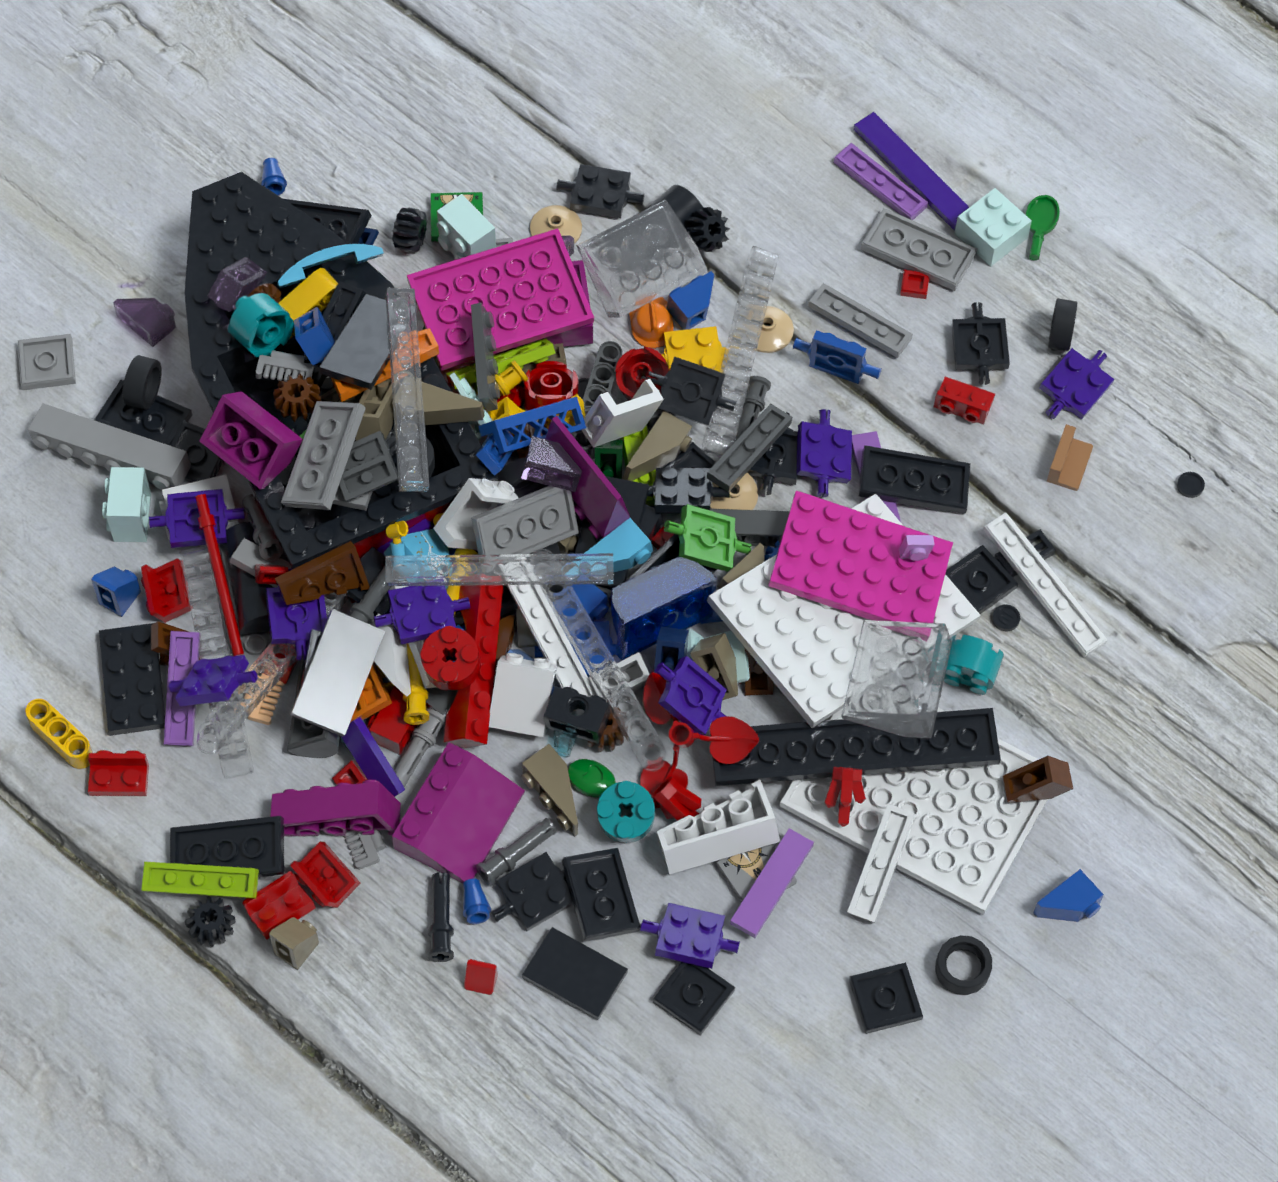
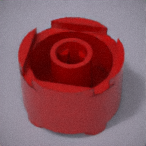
(636, 364)
(549, 384)
(449, 674)

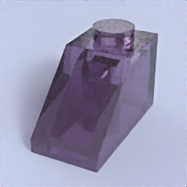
(236, 282)
(146, 317)
(550, 465)

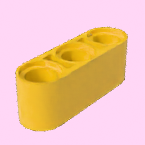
(311, 293)
(55, 722)

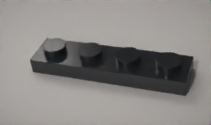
(337, 315)

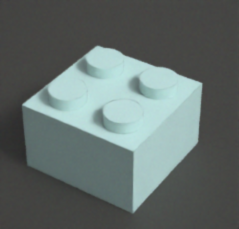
(993, 226)
(464, 229)
(127, 504)

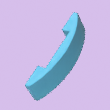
(360, 252)

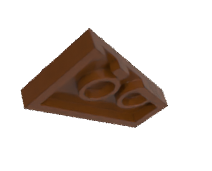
(326, 574)

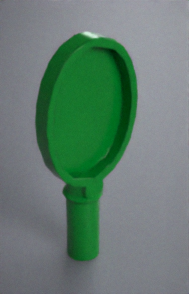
(1044, 214)
(590, 777)

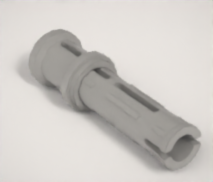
(422, 739)

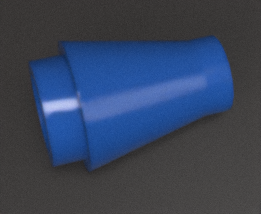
(273, 177)
(475, 904)

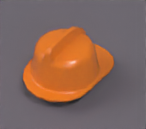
(651, 322)

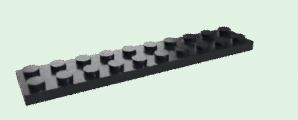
(805, 752)

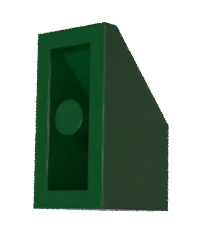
(609, 458)

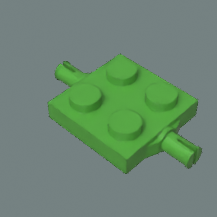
(707, 537)

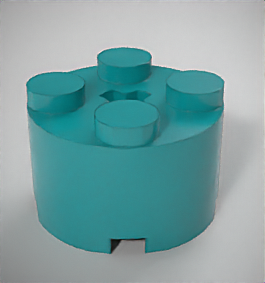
(260, 324)
(973, 664)
(626, 795)

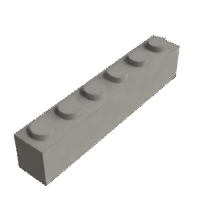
(108, 446)

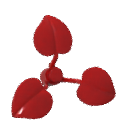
(729, 738)

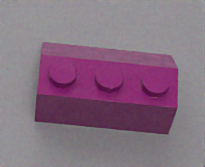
(250, 439)

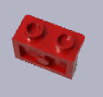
(964, 400)
(118, 773)
(278, 904)

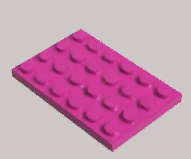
(522, 283)
(856, 563)

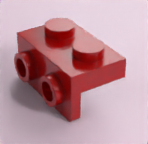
(165, 590)
(325, 876)

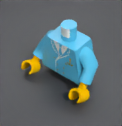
(416, 543)

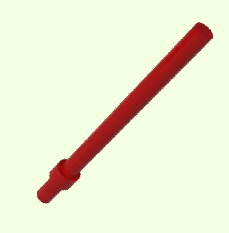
(207, 524)

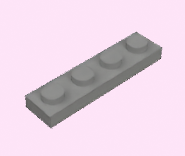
(860, 320)

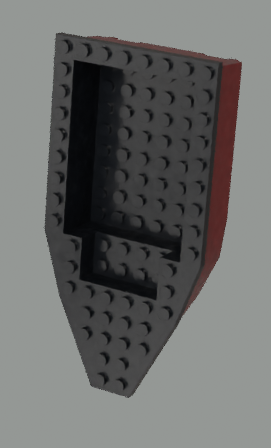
(248, 220)

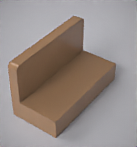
(1069, 460)

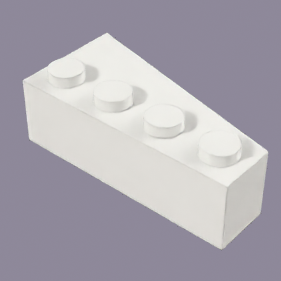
(720, 831)

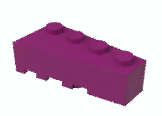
(337, 809)

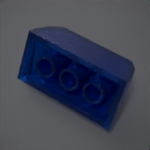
(663, 596)

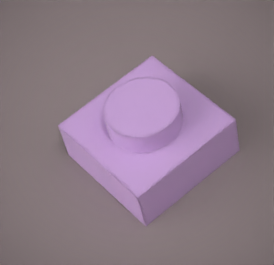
(916, 547)

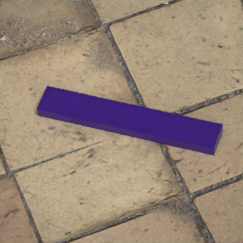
(911, 168)

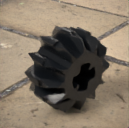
(409, 229)
(708, 229)
(208, 912)

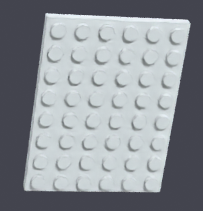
(807, 644)
(960, 829)

